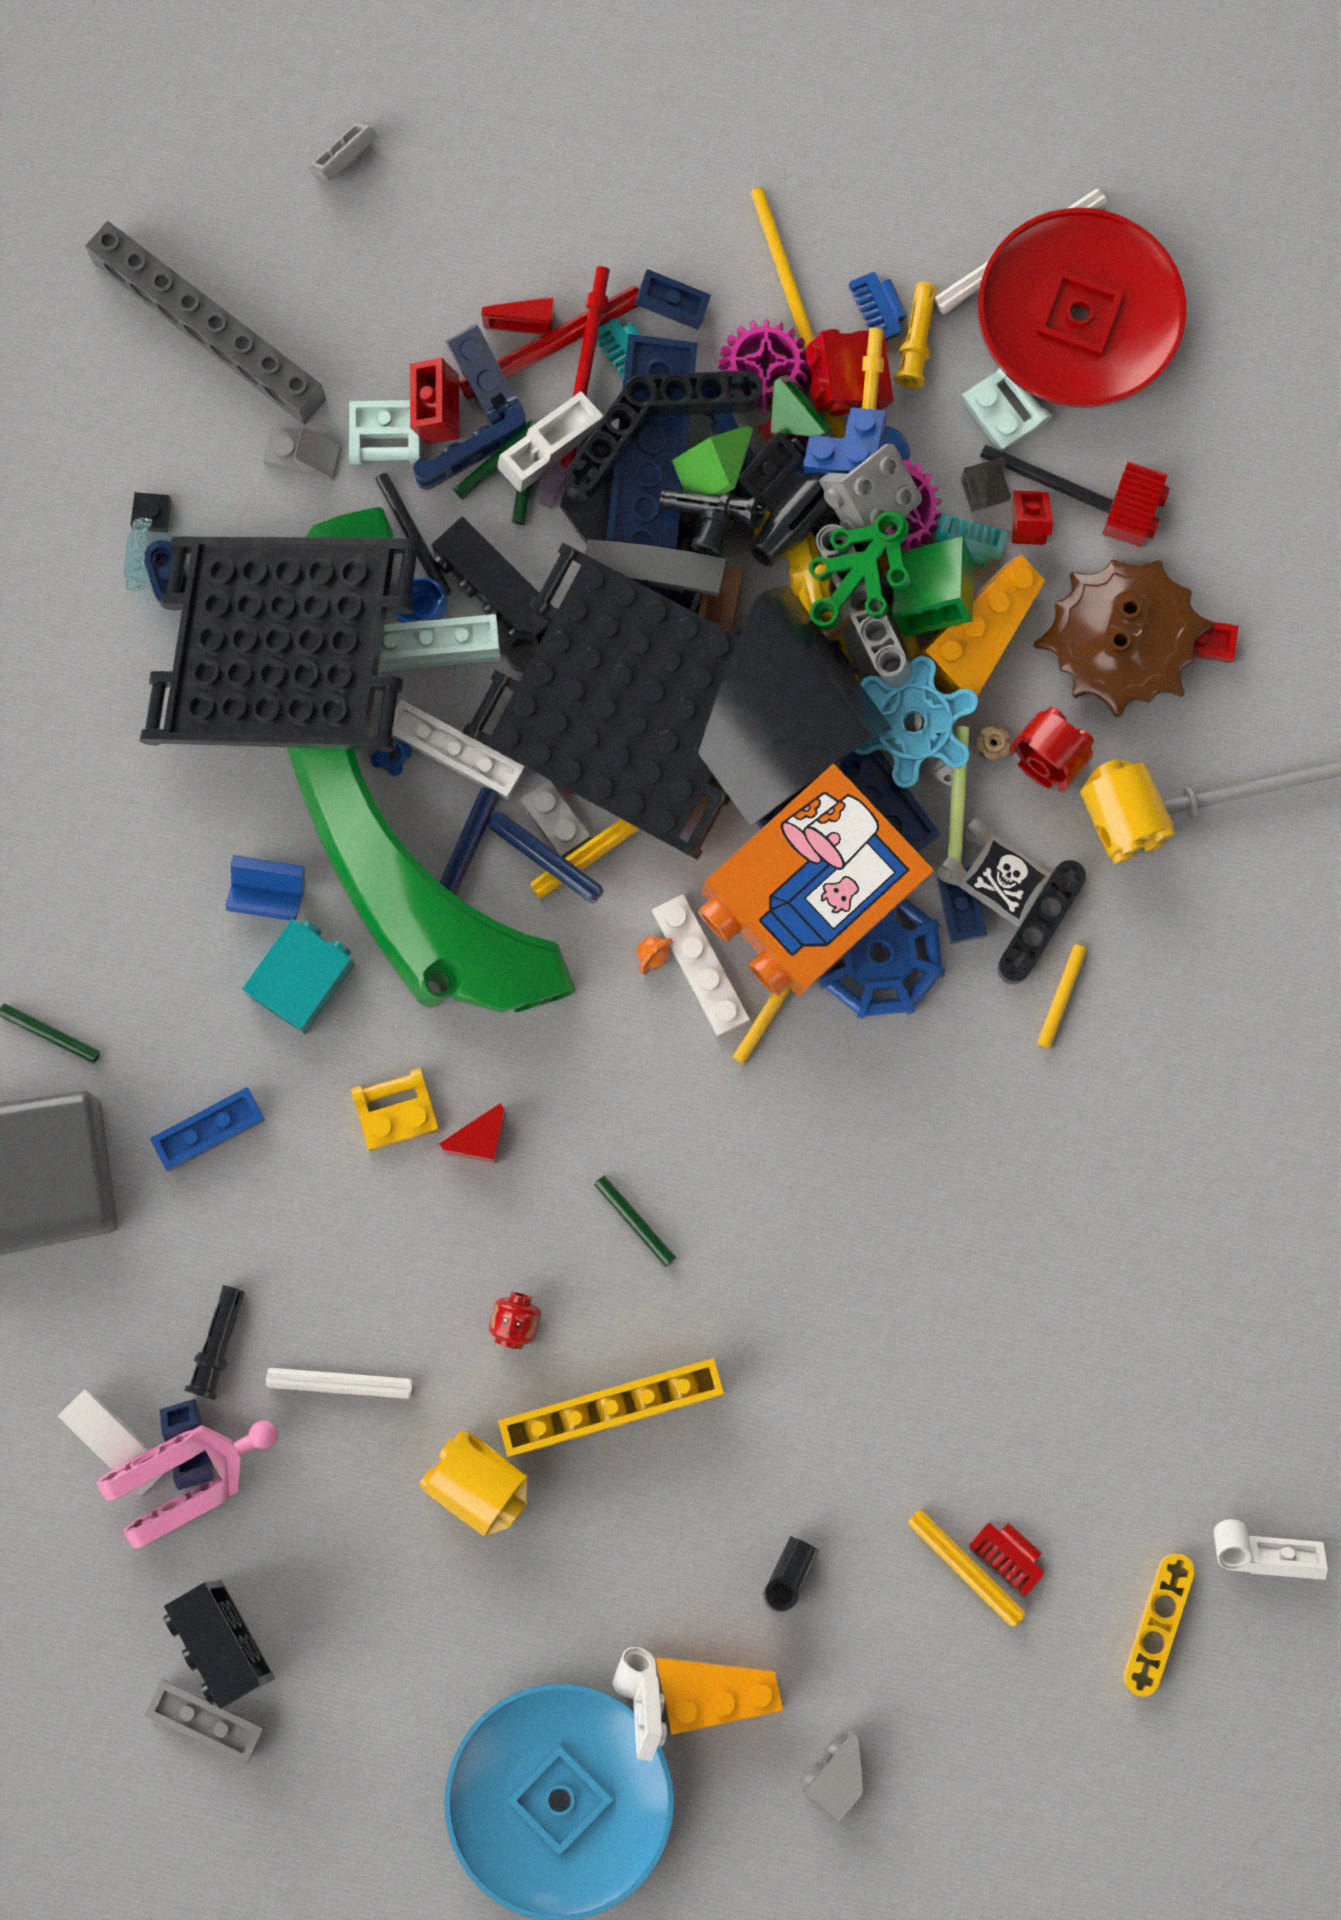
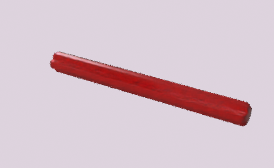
(558, 338)

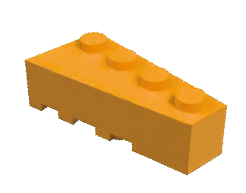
(971, 650)

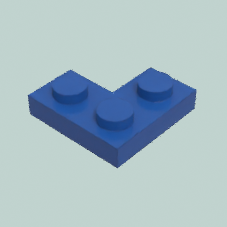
(843, 455)

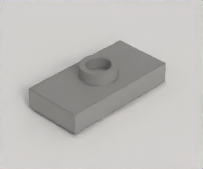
(343, 151)

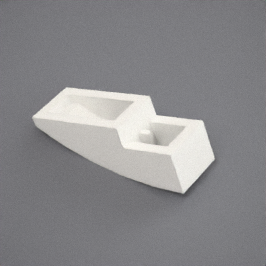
(549, 441)
(104, 1433)

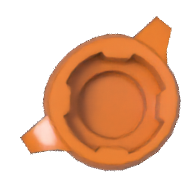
(653, 953)

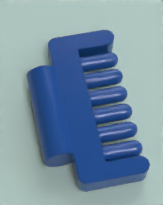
(884, 299)

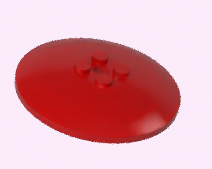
(1089, 263)

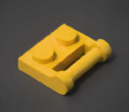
(398, 1121)

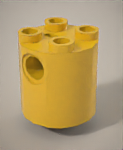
(1126, 809)
(477, 1484)

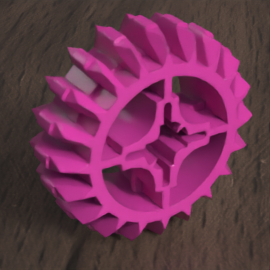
(779, 366)
(921, 518)

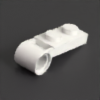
(1268, 1555)
(638, 1681)

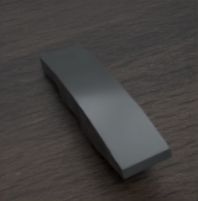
(661, 566)

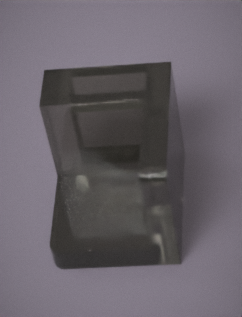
(985, 484)

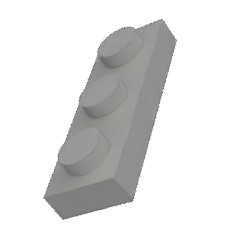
(204, 1722)

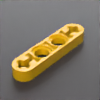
(1153, 1622)

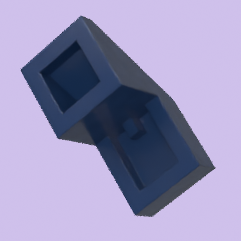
(175, 1421)

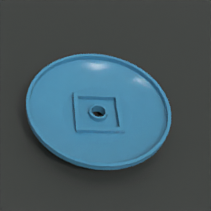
(546, 1858)

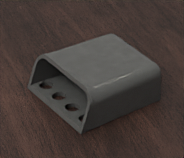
(53, 1172)

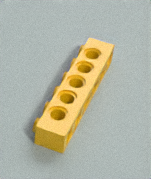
(610, 1408)

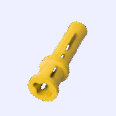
(915, 349)

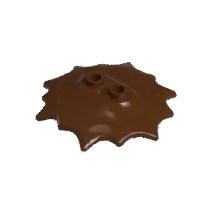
(1157, 635)

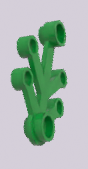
(862, 565)

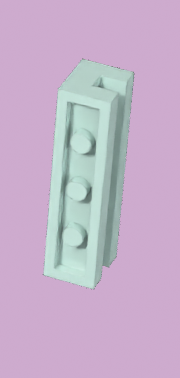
(440, 643)

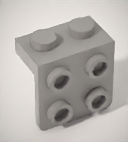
(871, 489)

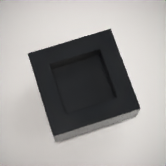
(152, 507)

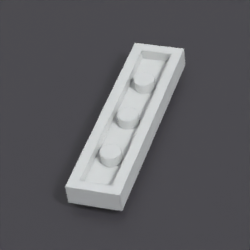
(456, 750)
(700, 966)

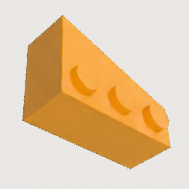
(714, 1694)

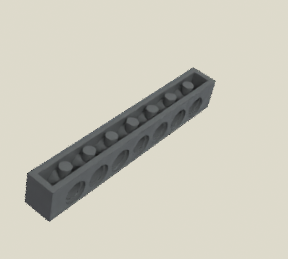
(206, 322)

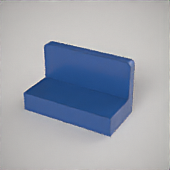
(265, 888)

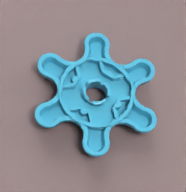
(937, 709)

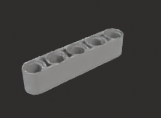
(881, 651)

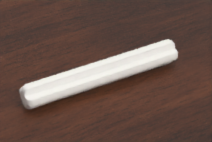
(339, 1383)

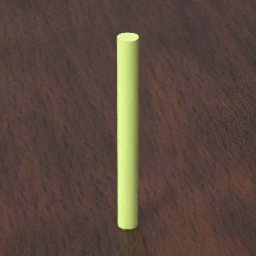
(957, 806)

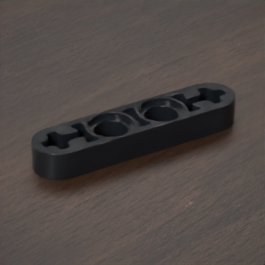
(1038, 920)

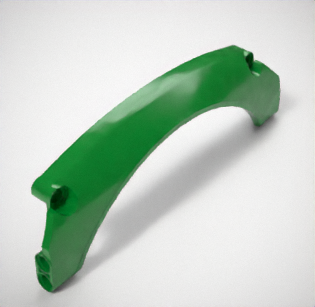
(406, 910)

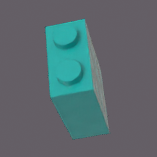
(299, 975)

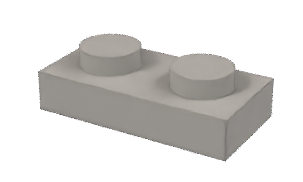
(555, 818)

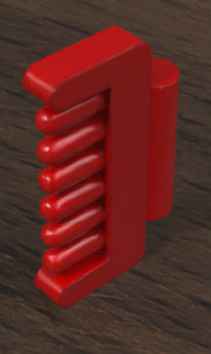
(1016, 1548)

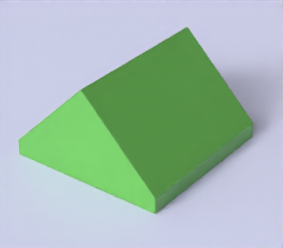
(714, 463)

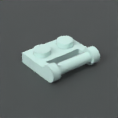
(998, 416)
(381, 421)

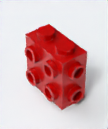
(838, 374)

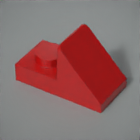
(1031, 517)

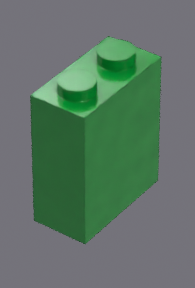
(938, 587)

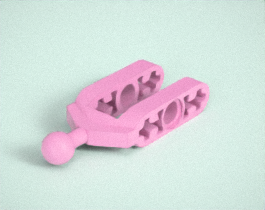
(198, 1500)

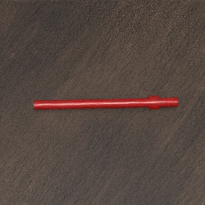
(596, 304)

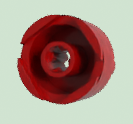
(1052, 749)

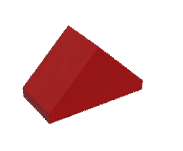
(479, 1138)

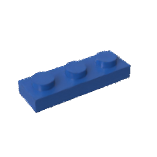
(207, 1129)

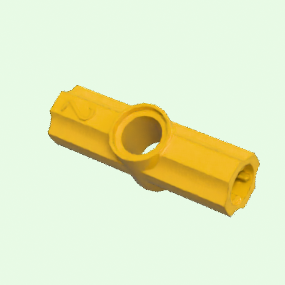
(802, 582)

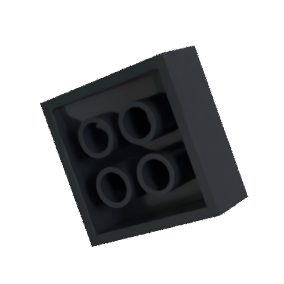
(217, 1643)

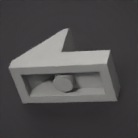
(302, 453)

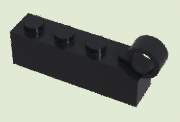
(494, 583)

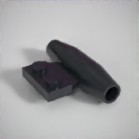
(789, 494)

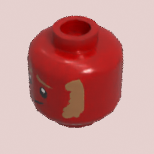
(514, 1321)

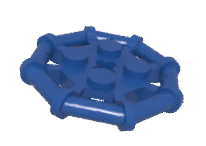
(894, 969)

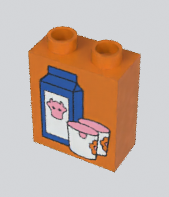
(812, 883)

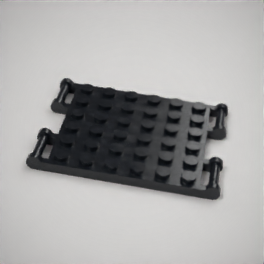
(280, 642)
(617, 701)

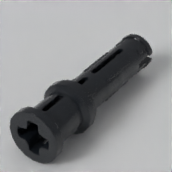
(727, 504)
(211, 1359)

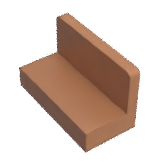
(722, 609)

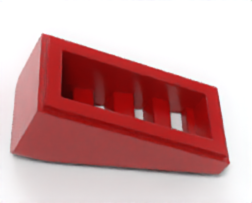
(526, 316)

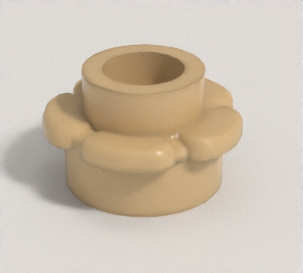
(993, 752)

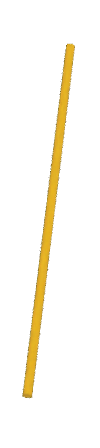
(804, 330)

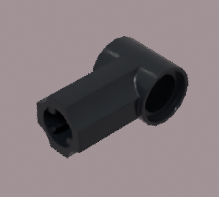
(791, 1571)

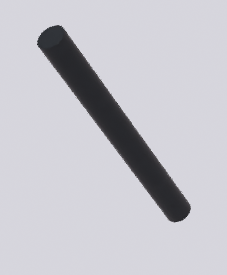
(1048, 479)
(410, 529)

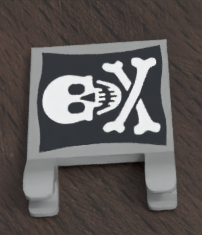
(998, 876)

